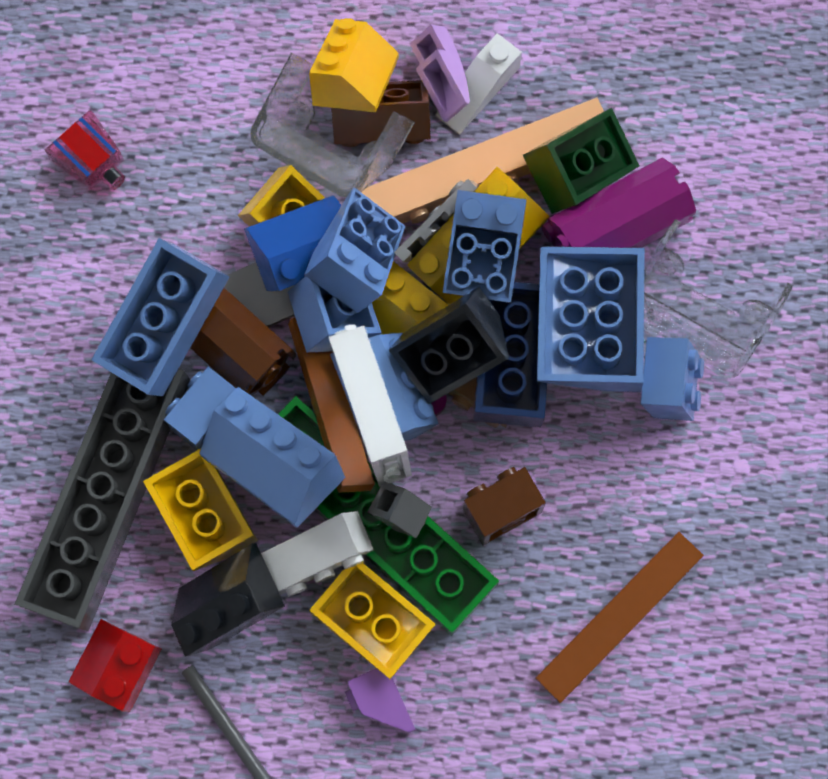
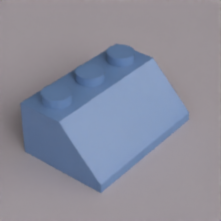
(410, 407)

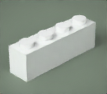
(318, 553)

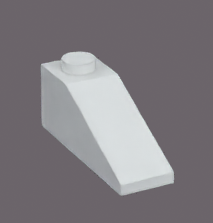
(485, 78)

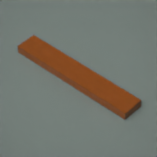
(333, 415)
(619, 617)

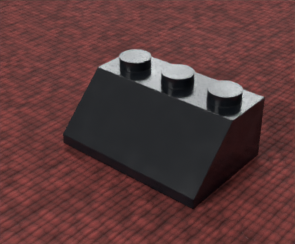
(452, 346)
(224, 601)

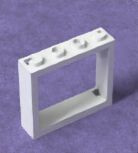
(371, 404)

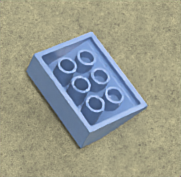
(591, 318)

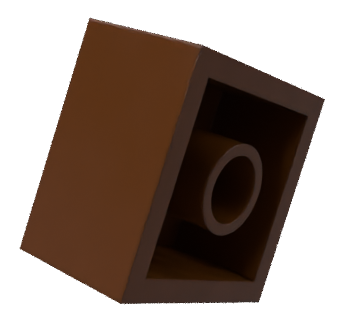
(503, 505)

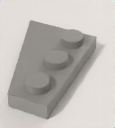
(434, 222)

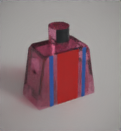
(88, 153)

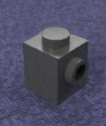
(399, 509)

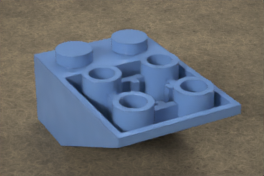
(484, 245)
(356, 252)

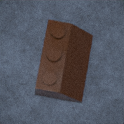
(403, 97)

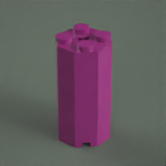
(626, 212)

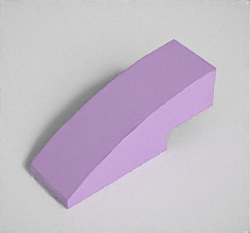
(441, 70)

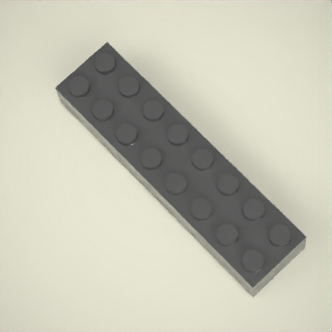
(98, 502)

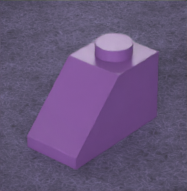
(379, 700)

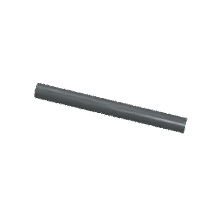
(225, 723)

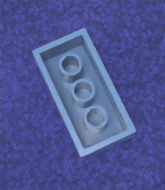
(160, 318)

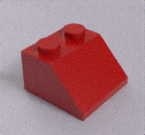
(115, 666)

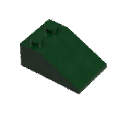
(581, 161)

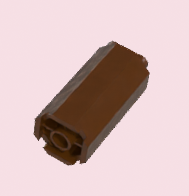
(241, 347)

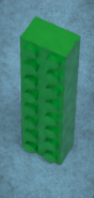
(426, 568)

